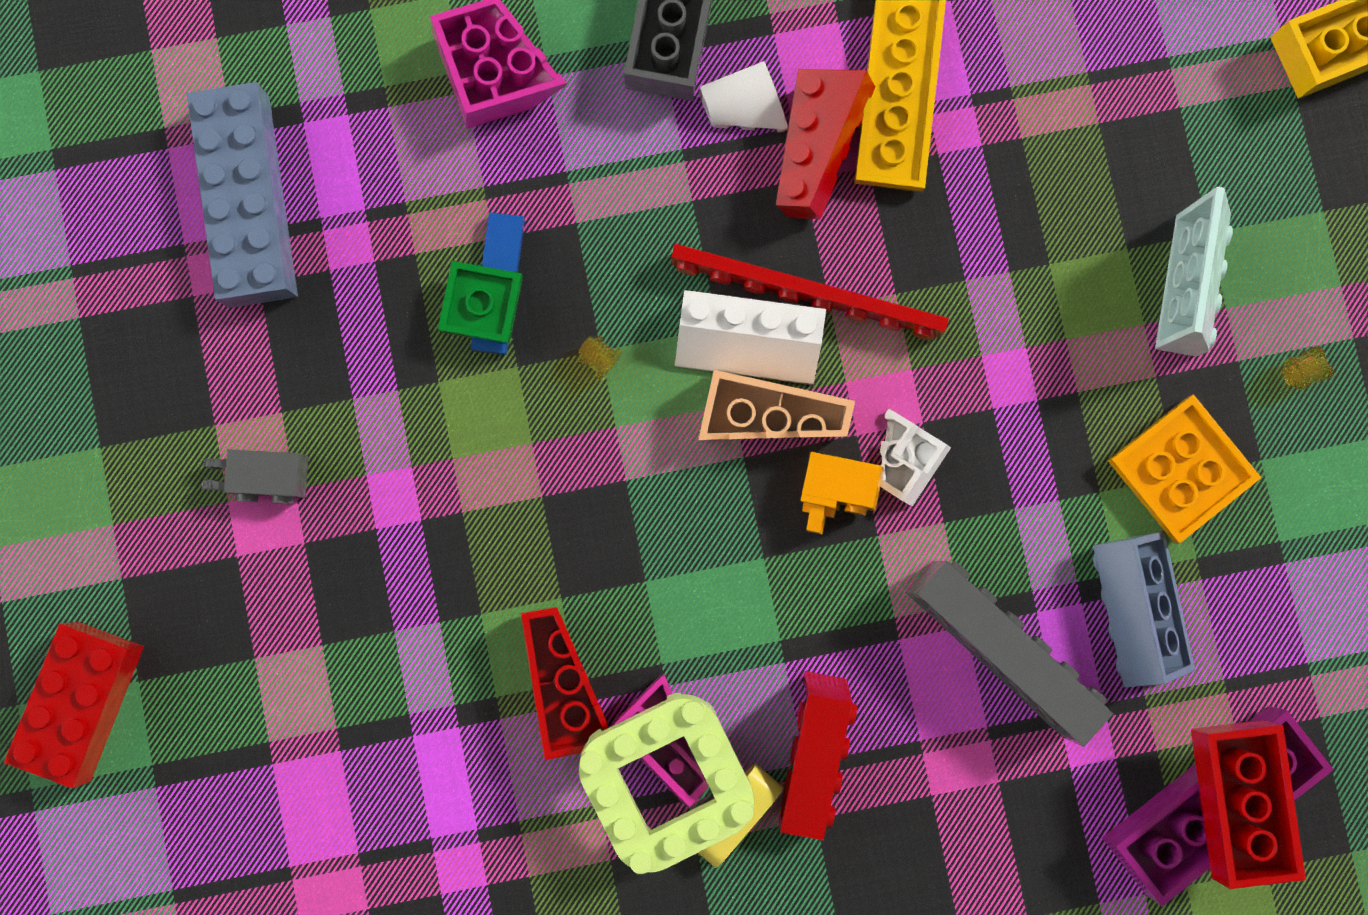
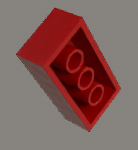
(73, 704)
(1248, 804)

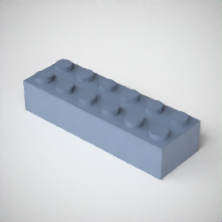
(242, 195)

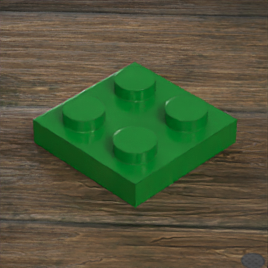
(480, 302)

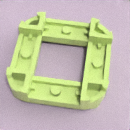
(691, 832)

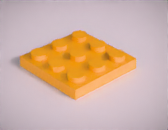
(1184, 469)

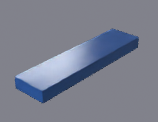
(501, 252)

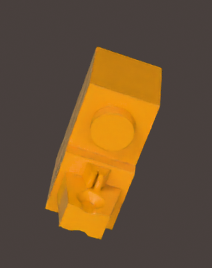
(837, 482)

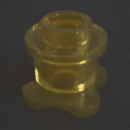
(598, 356)
(1307, 368)

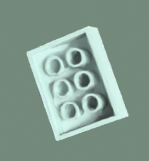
(1195, 276)

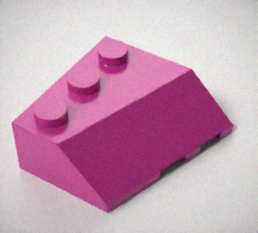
(491, 62)

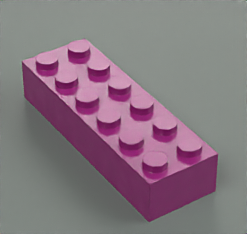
(1166, 837)

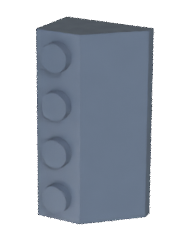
(1143, 610)

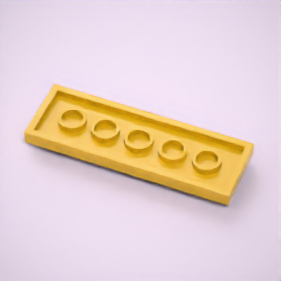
(900, 112)

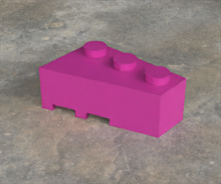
(675, 761)

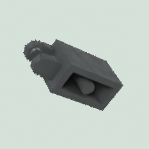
(261, 474)

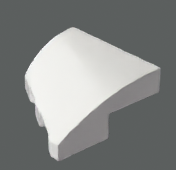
(744, 100)
(908, 458)

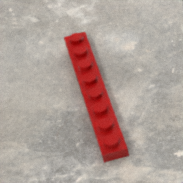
(793, 288)

